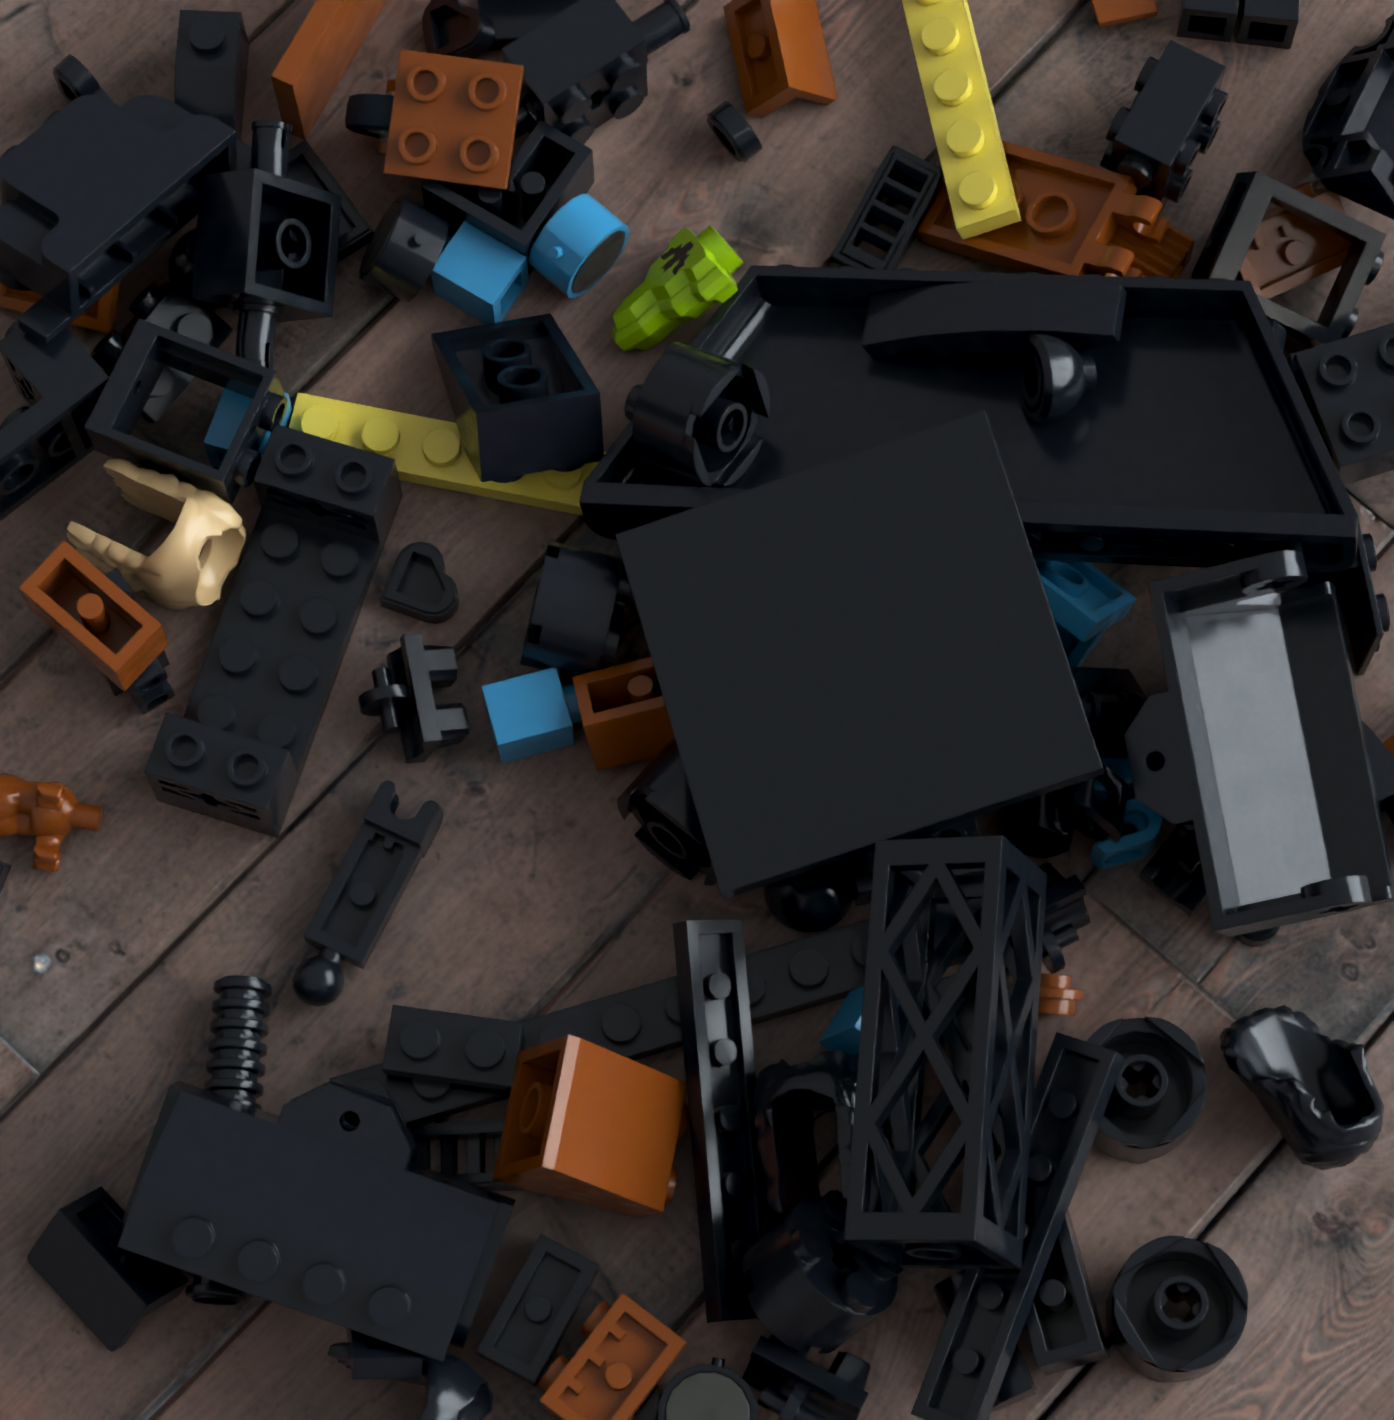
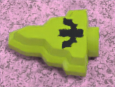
(677, 288)

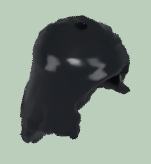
(1307, 1085)

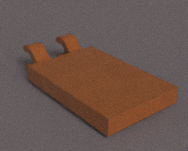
(320, 58)
(1065, 217)

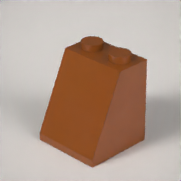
(592, 1128)

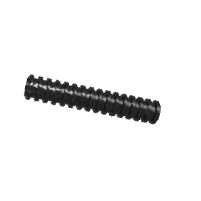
(235, 1076)

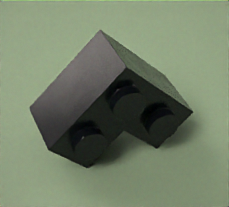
(541, 180)

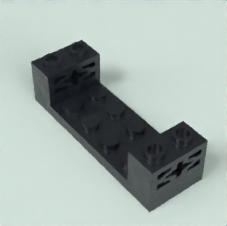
(49, 436)
(279, 633)

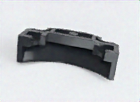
(1352, 126)

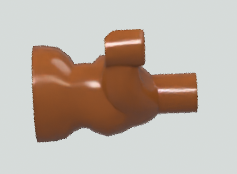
(46, 812)

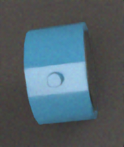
(578, 245)

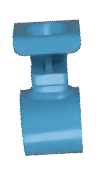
(1147, 822)

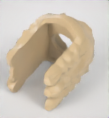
(173, 571)

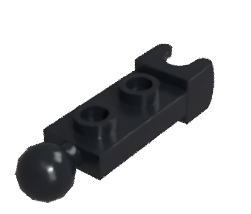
(364, 893)

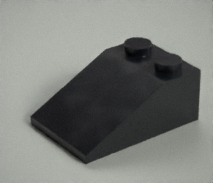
(520, 398)

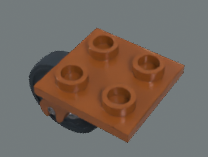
(444, 119)

